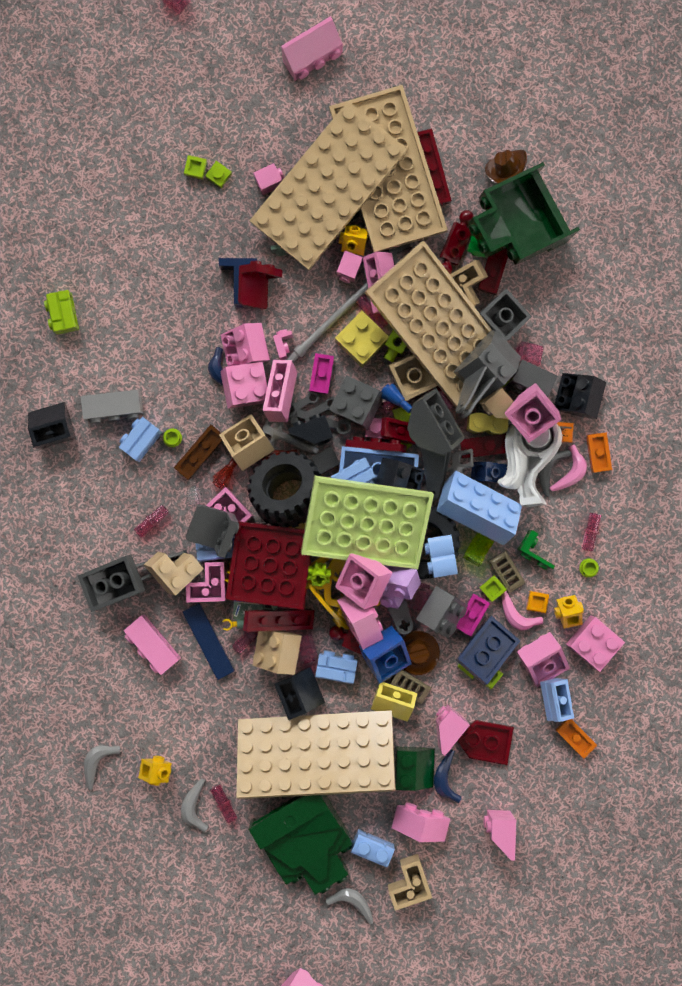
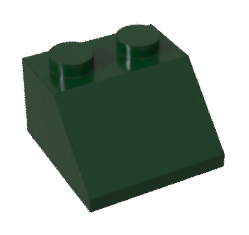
(414, 768)

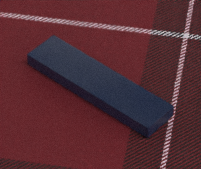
(208, 641)

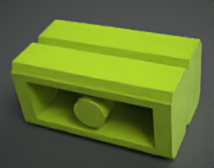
(62, 312)

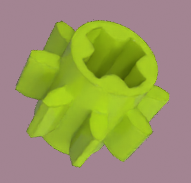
(319, 574)

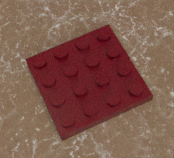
(268, 566)

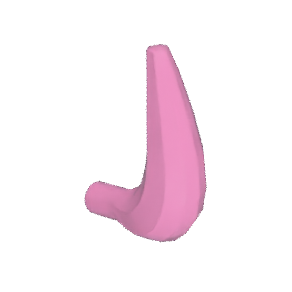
(575, 474)
(514, 618)

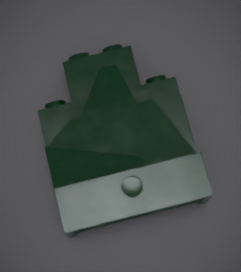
(519, 218)
(305, 841)

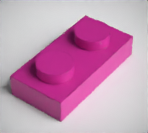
(321, 373)
(474, 613)

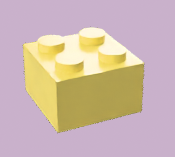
(361, 339)

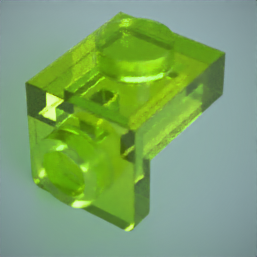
(478, 549)

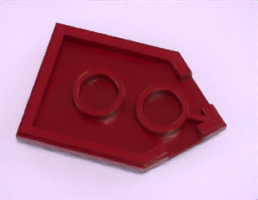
(487, 741)

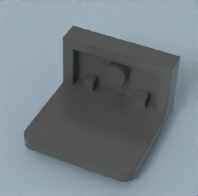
(213, 529)

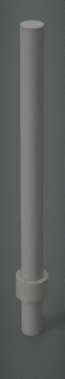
(300, 350)

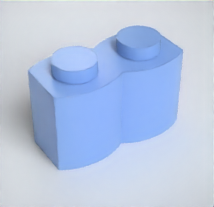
(441, 556)

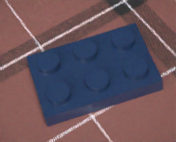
(488, 650)

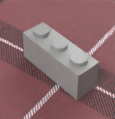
(112, 406)

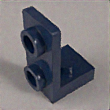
(488, 471)

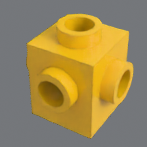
(353, 240)
(569, 611)
(155, 770)

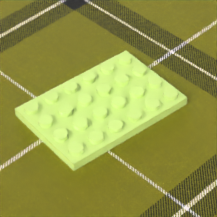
(366, 521)

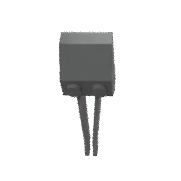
(485, 370)
(437, 434)
(114, 582)

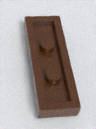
(199, 452)

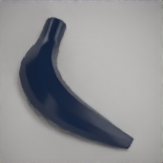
(215, 367)
(441, 779)

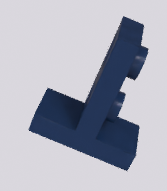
(233, 264)

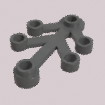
(317, 410)

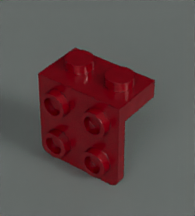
(254, 283)

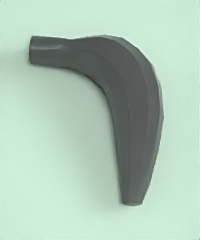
(544, 474)

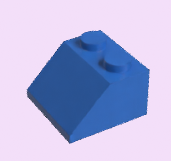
(387, 655)

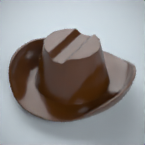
(506, 165)
(423, 652)

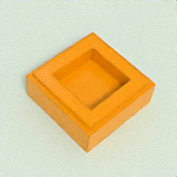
(537, 602)

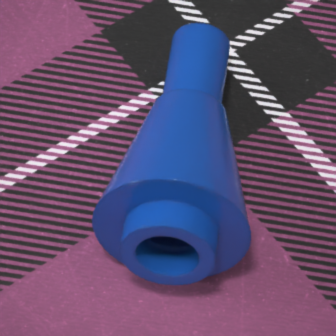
(392, 394)

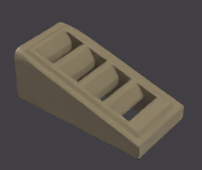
(493, 562)
(397, 676)

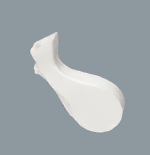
(527, 460)

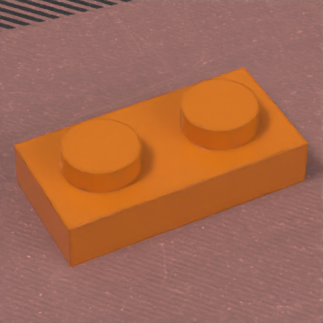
(599, 452)
(576, 738)

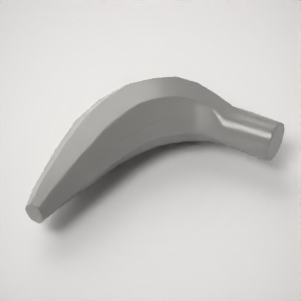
(92, 760)
(188, 807)
(355, 898)

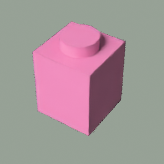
(268, 178)
(349, 267)

